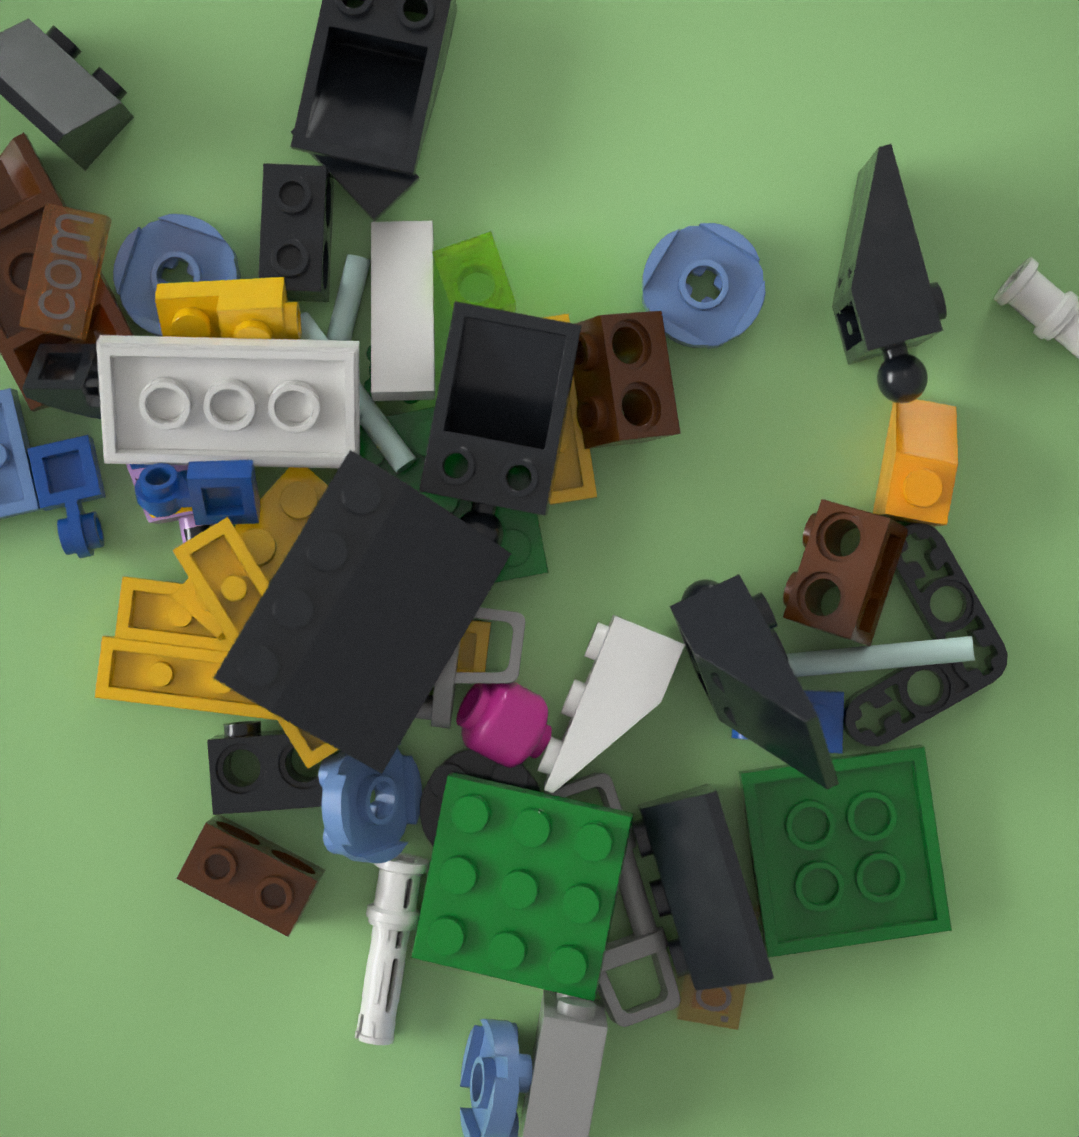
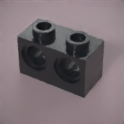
(297, 229)
(278, 782)

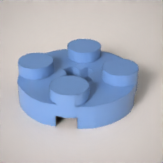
(162, 246)
(737, 278)
(363, 828)
(495, 1079)

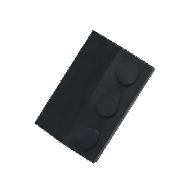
(702, 890)

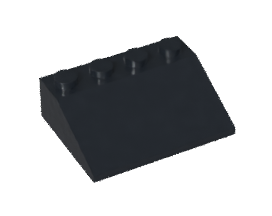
(363, 613)

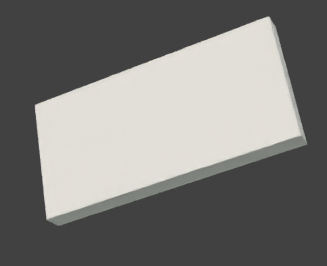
(228, 400)

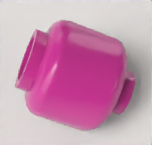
(504, 722)

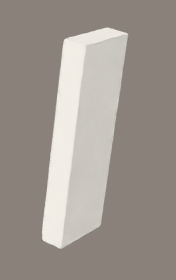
(402, 311)

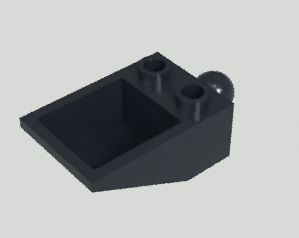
(373, 81)
(883, 284)
(500, 408)
(750, 675)

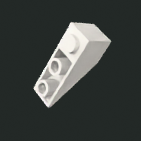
(622, 687)

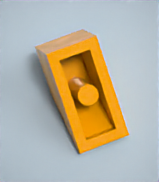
(918, 463)

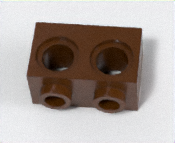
(628, 378)
(860, 576)
(251, 874)

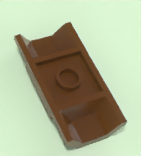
(23, 195)

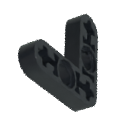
(954, 679)

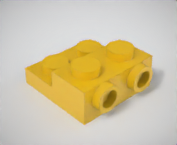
(228, 309)

